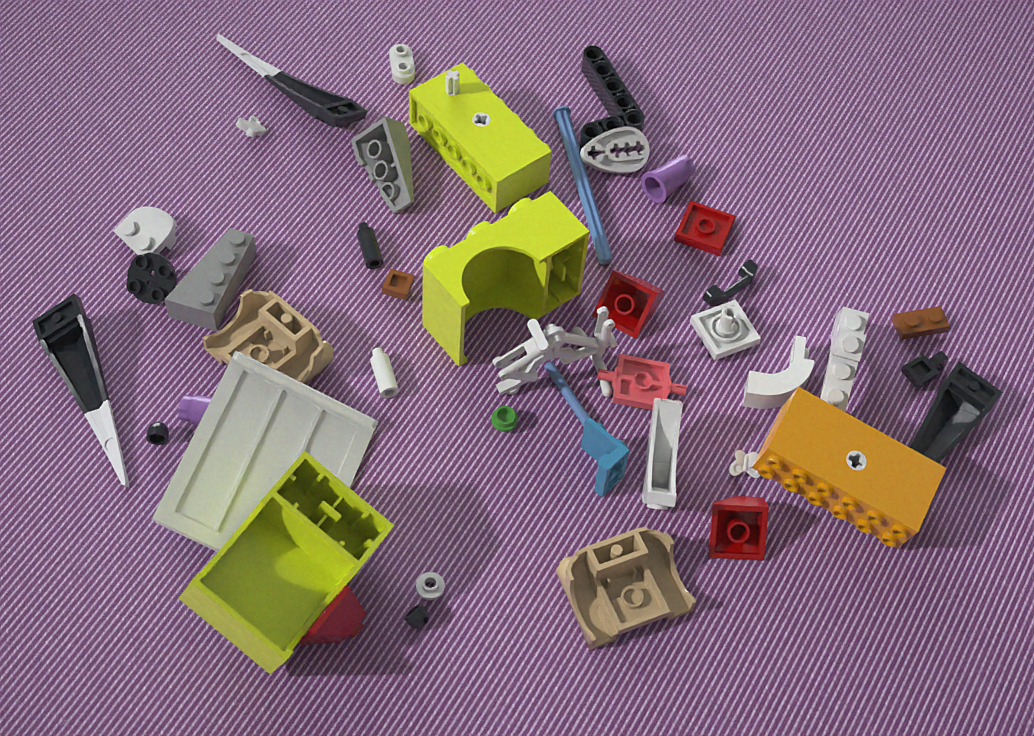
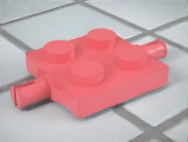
(639, 381)

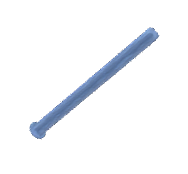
(584, 188)

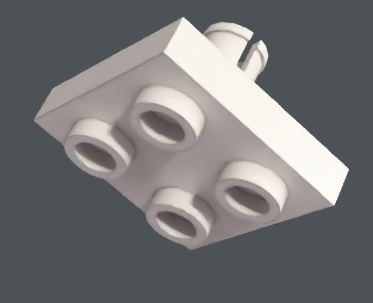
(725, 329)

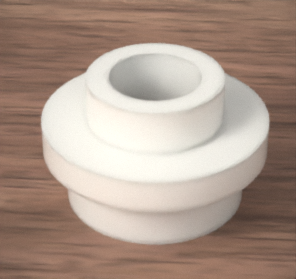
(430, 593)

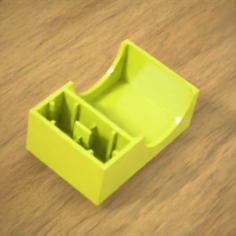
(517, 263)
(286, 562)

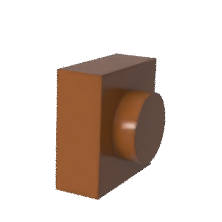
(398, 284)

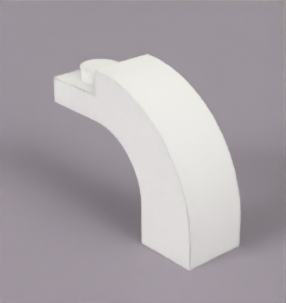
(773, 390)

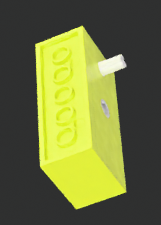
(479, 137)

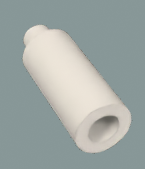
(384, 374)

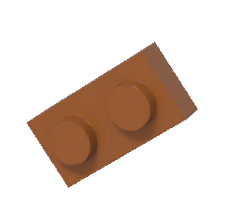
(920, 322)

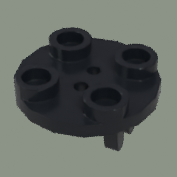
(140, 275)

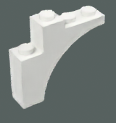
(845, 353)
(661, 454)

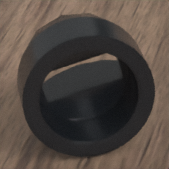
(157, 433)
(417, 616)

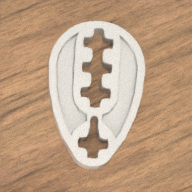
(617, 138)

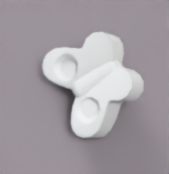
(251, 127)
(744, 464)

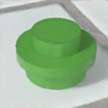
(504, 419)

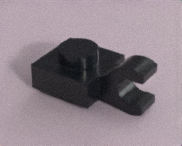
(923, 370)

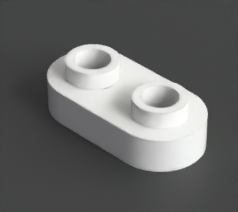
(402, 64)

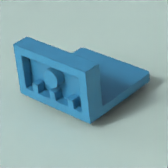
(608, 452)

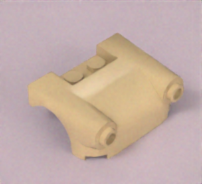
(273, 335)
(624, 584)

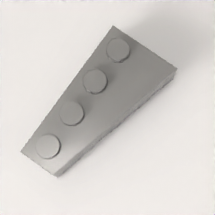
(213, 283)

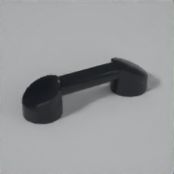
(715, 296)

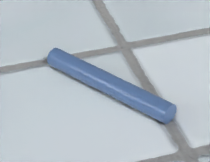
(566, 392)

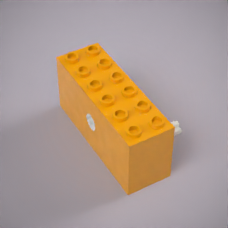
(849, 468)

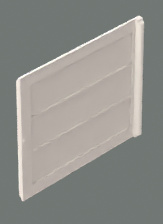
(248, 442)

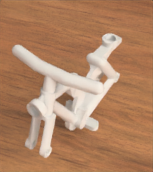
(546, 346)

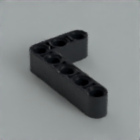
(611, 93)

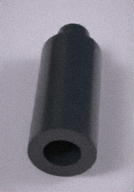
(369, 246)

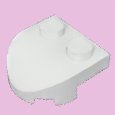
(147, 230)

